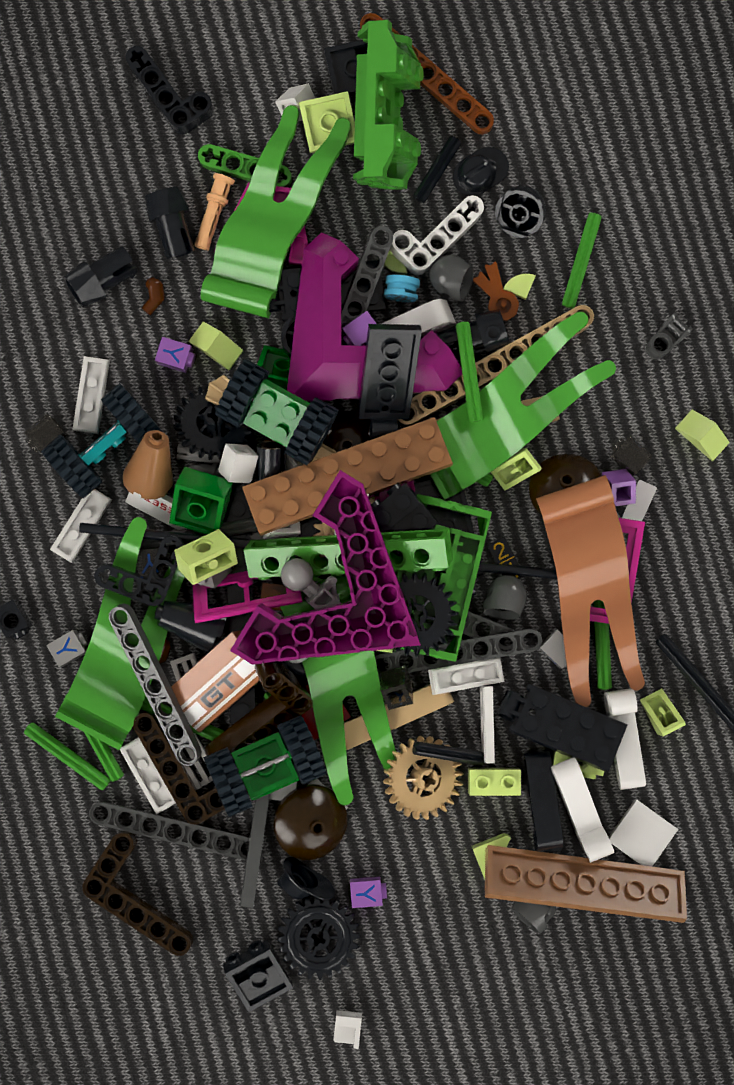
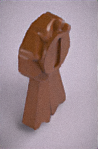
(499, 298)

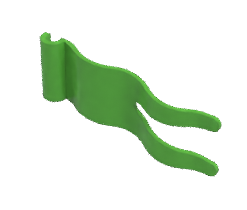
(260, 230)
(506, 422)
(331, 681)
(106, 689)

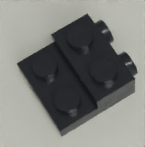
(343, 65)
(402, 511)
(257, 975)

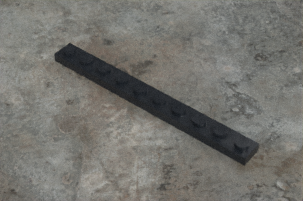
(238, 510)

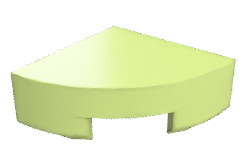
(394, 264)
(520, 285)

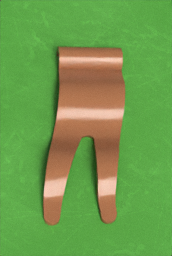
(590, 567)

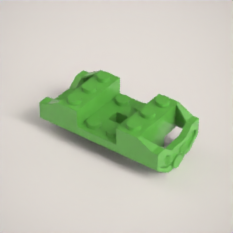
(378, 125)
(460, 575)

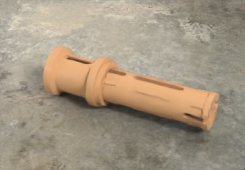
(216, 201)

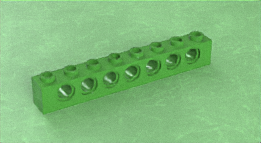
(435, 542)

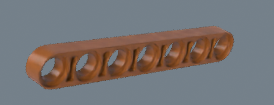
(457, 94)

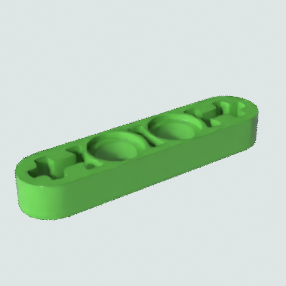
(242, 171)

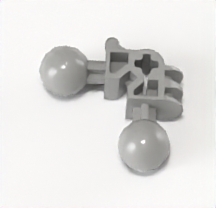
(298, 576)

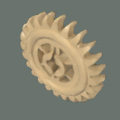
(439, 785)

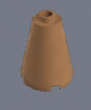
(150, 467)

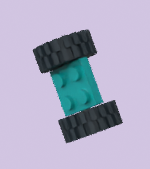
(75, 466)

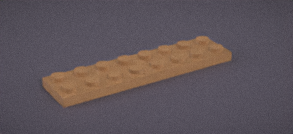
(375, 463)
(585, 885)

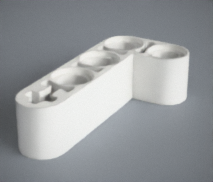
(441, 233)
(430, 316)
(628, 759)
(581, 810)

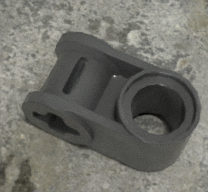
(670, 334)

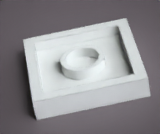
(642, 834)

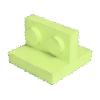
(320, 116)

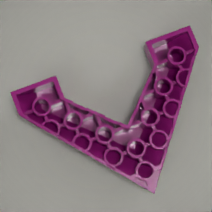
(318, 360)
(370, 622)

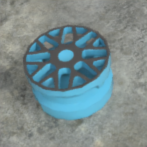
(401, 288)

